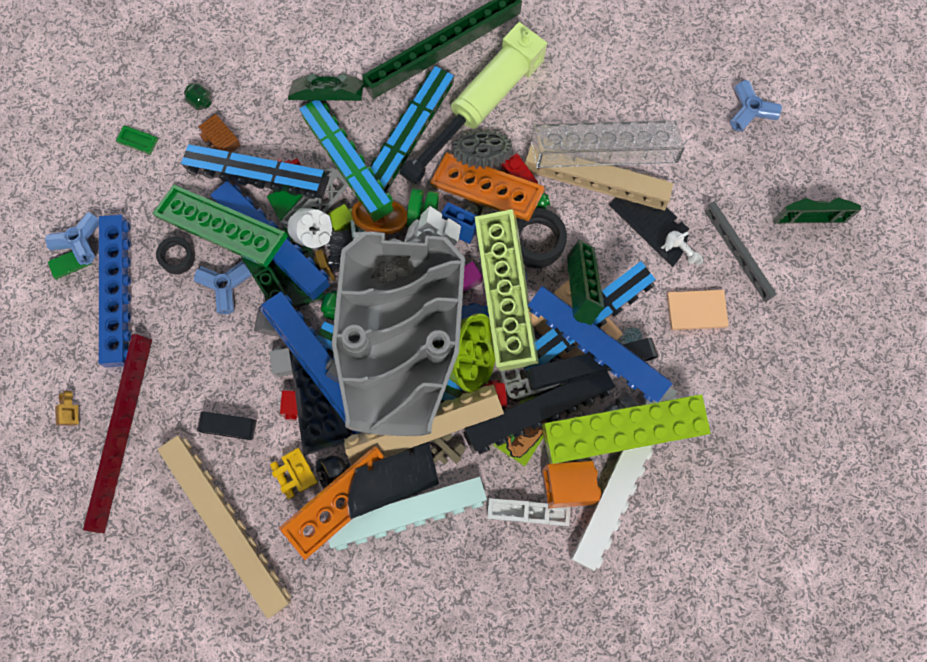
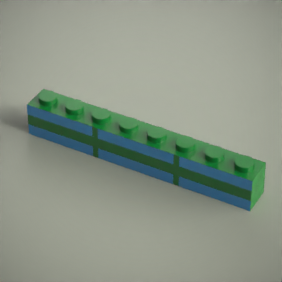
(346, 160)

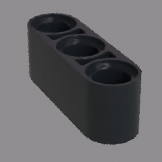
(226, 425)

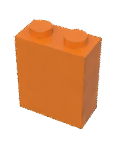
(571, 484)

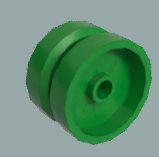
(417, 205)

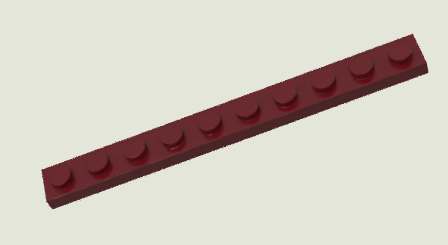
(117, 434)

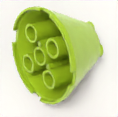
(475, 355)

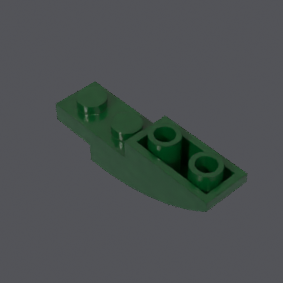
(265, 279)

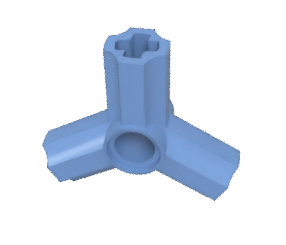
(761, 108)
(76, 239)
(224, 295)

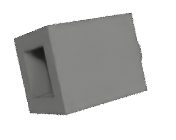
(281, 362)

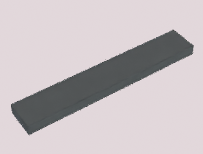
(740, 252)

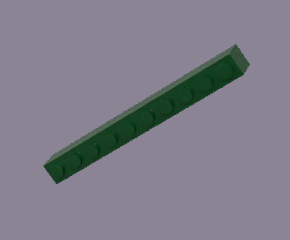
(439, 45)

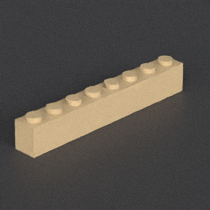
(610, 181)
(449, 418)

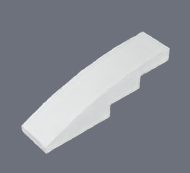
(528, 512)

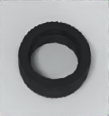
(552, 221)

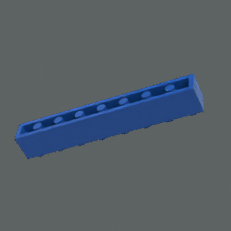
(289, 257)
(601, 345)
(304, 346)

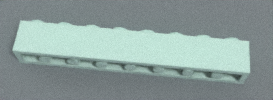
(410, 511)

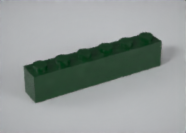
(584, 283)

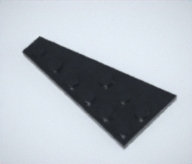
(318, 420)

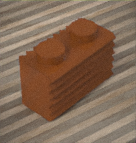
(218, 135)

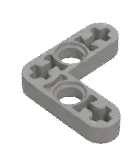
(518, 383)

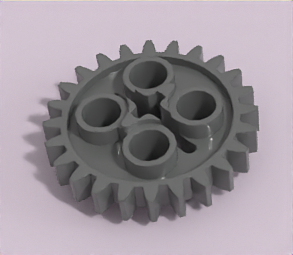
(482, 148)

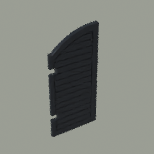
(652, 226)
(391, 480)

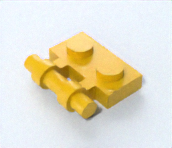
(298, 469)

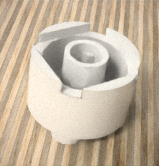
(319, 225)

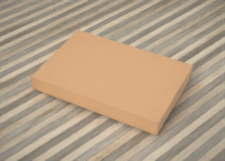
(697, 310)

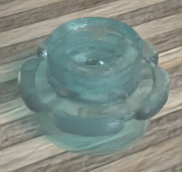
(632, 331)

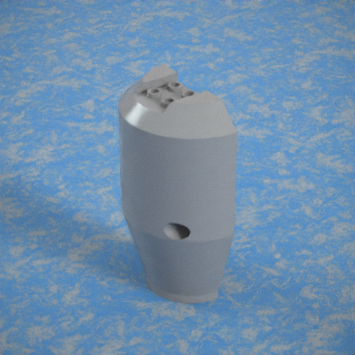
(394, 371)

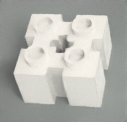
(433, 225)

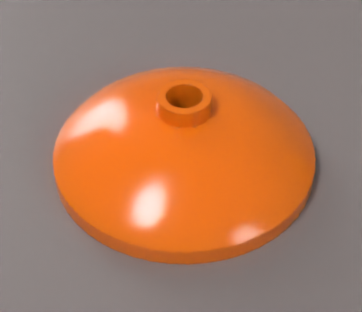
(388, 224)

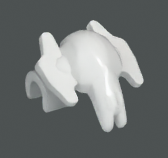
(676, 239)

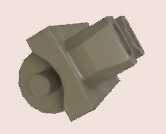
(454, 453)

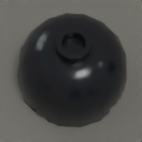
(330, 468)

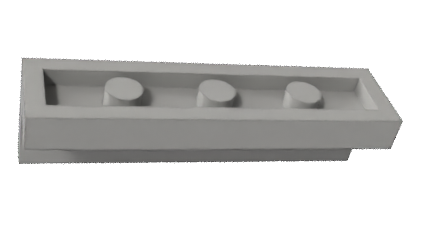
(305, 202)

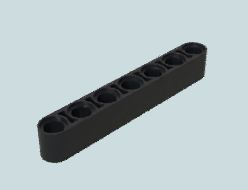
(582, 366)

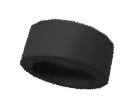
(165, 245)

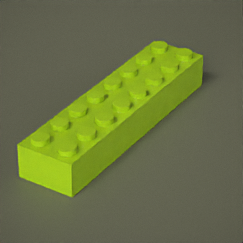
(625, 429)

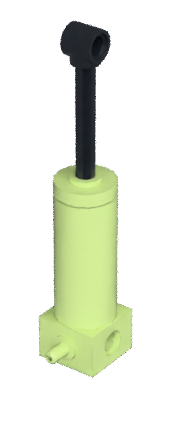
(520, 56)

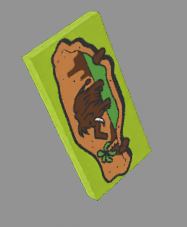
(523, 447)

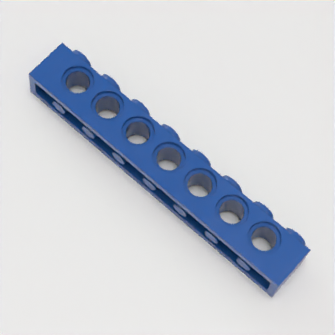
(108, 228)

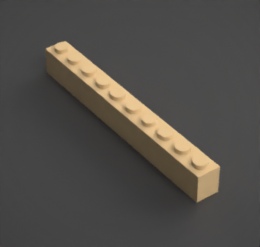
(224, 526)

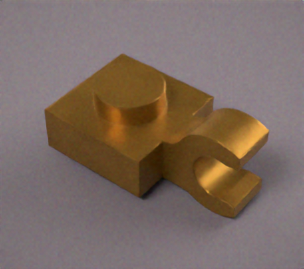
(323, 263)
(65, 412)

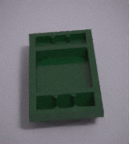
(326, 88)
(819, 211)

